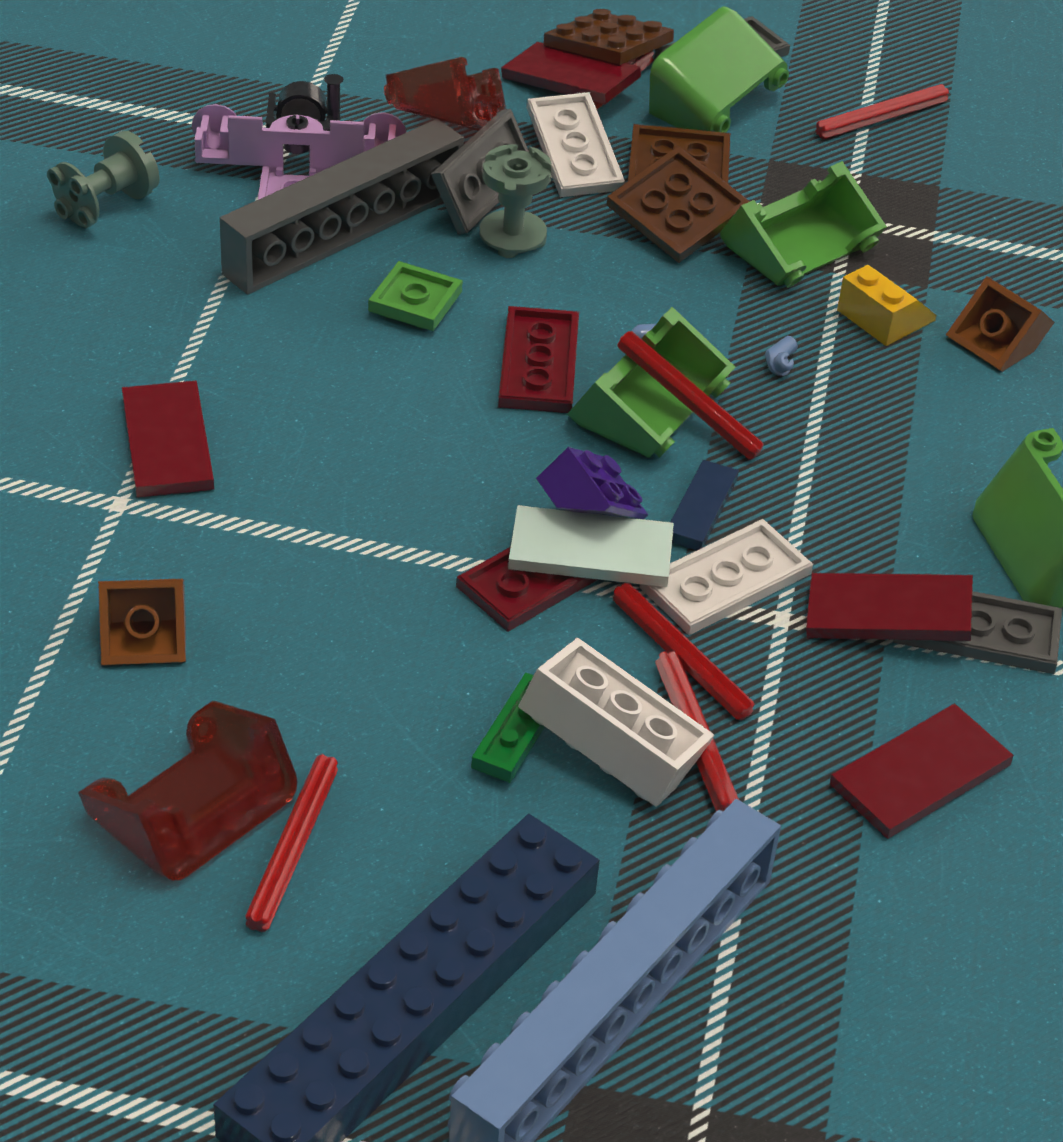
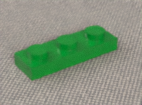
(508, 738)

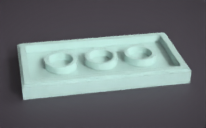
(591, 546)

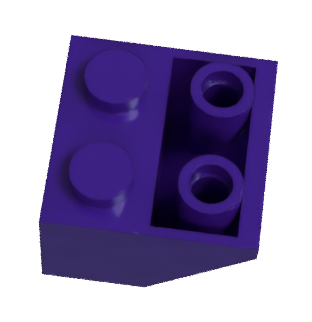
(590, 485)

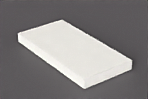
(576, 144)
(728, 576)

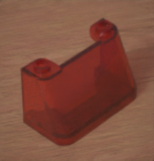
(447, 93)
(204, 800)

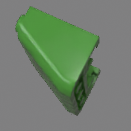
(712, 71)
(805, 228)
(637, 409)
(1024, 519)

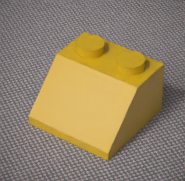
(881, 306)

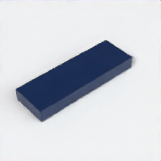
(702, 504)

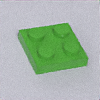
(415, 295)

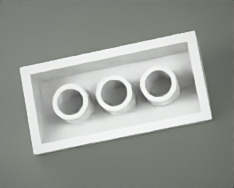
(615, 721)

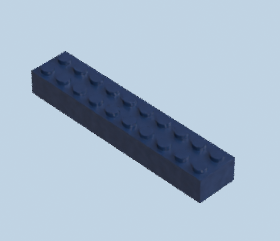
(412, 993)

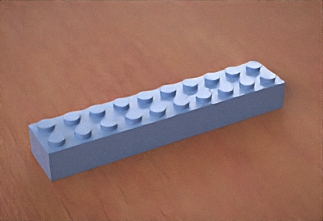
(616, 982)

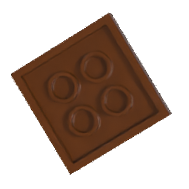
(609, 36)
(654, 142)
(677, 203)

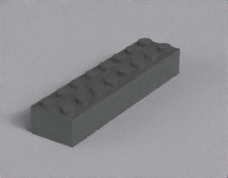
(334, 207)

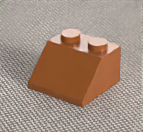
(999, 325)
(142, 621)

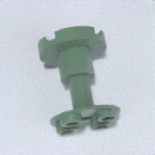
(123, 169)
(516, 178)

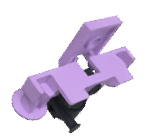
(299, 125)

